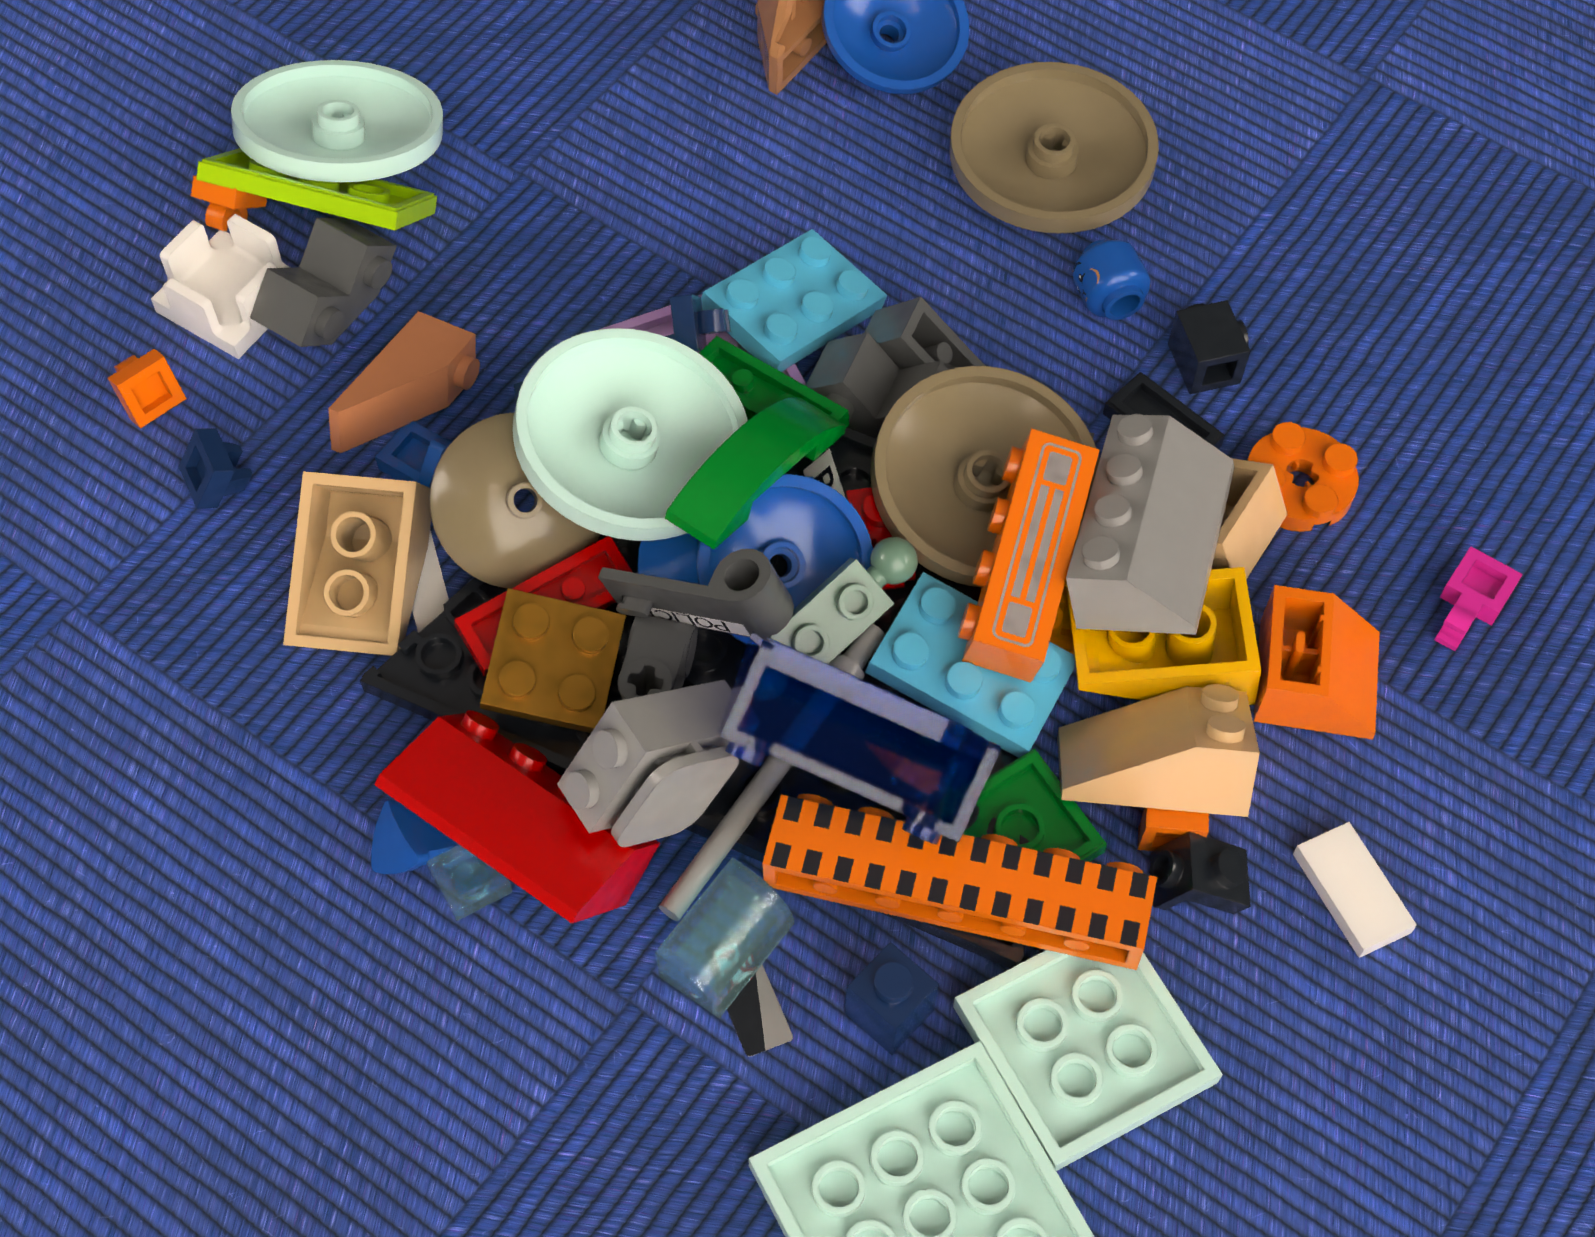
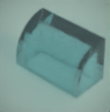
(724, 938)

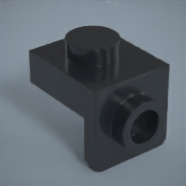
(1200, 872)

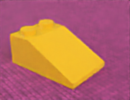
(1156, 663)

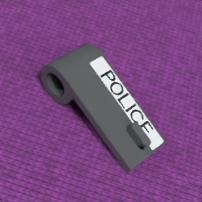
(739, 598)

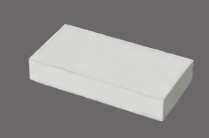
(1354, 889)

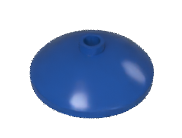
(925, 33)
(804, 525)

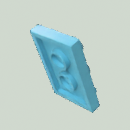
(794, 300)
(925, 663)

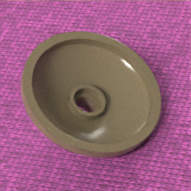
(477, 512)

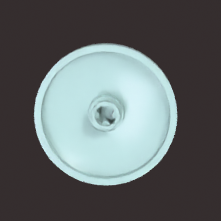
(337, 121)
(620, 428)

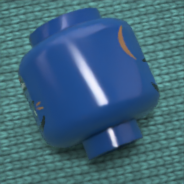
(1111, 279)

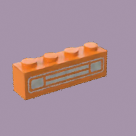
(1029, 556)

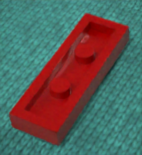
(569, 580)

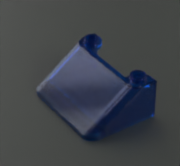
(857, 737)

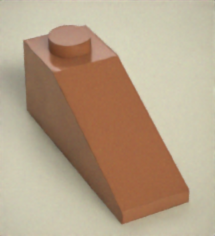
(405, 382)

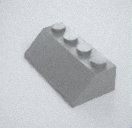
(1149, 528)

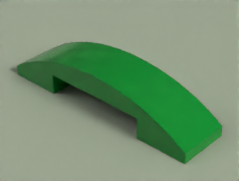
(749, 463)

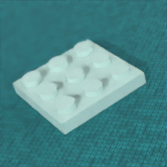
(1086, 1048)

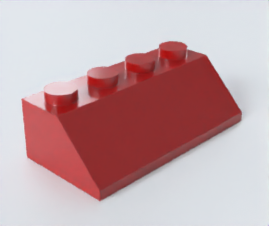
(513, 816)

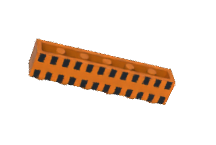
(964, 885)

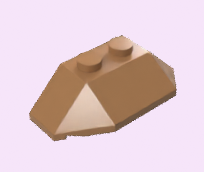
(788, 37)

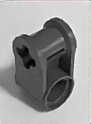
(657, 656)

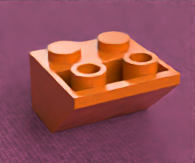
(1317, 664)

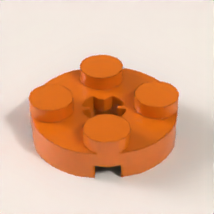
(1323, 460)

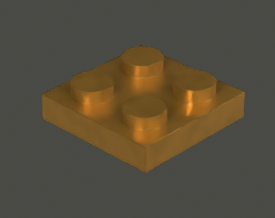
(552, 661)

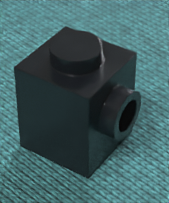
(1209, 346)

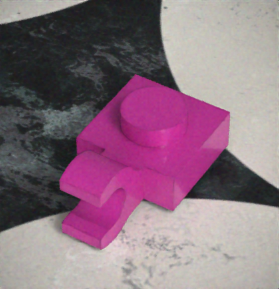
(1477, 591)

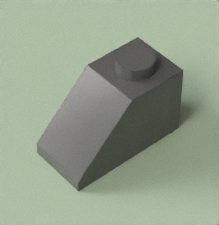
(917, 335)

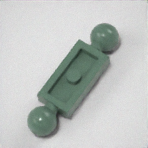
(848, 601)

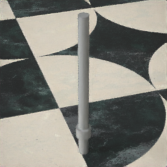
(753, 797)

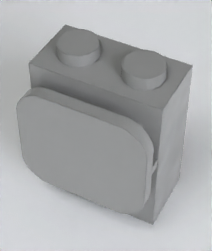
(652, 764)

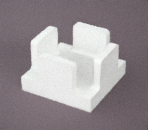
(217, 282)

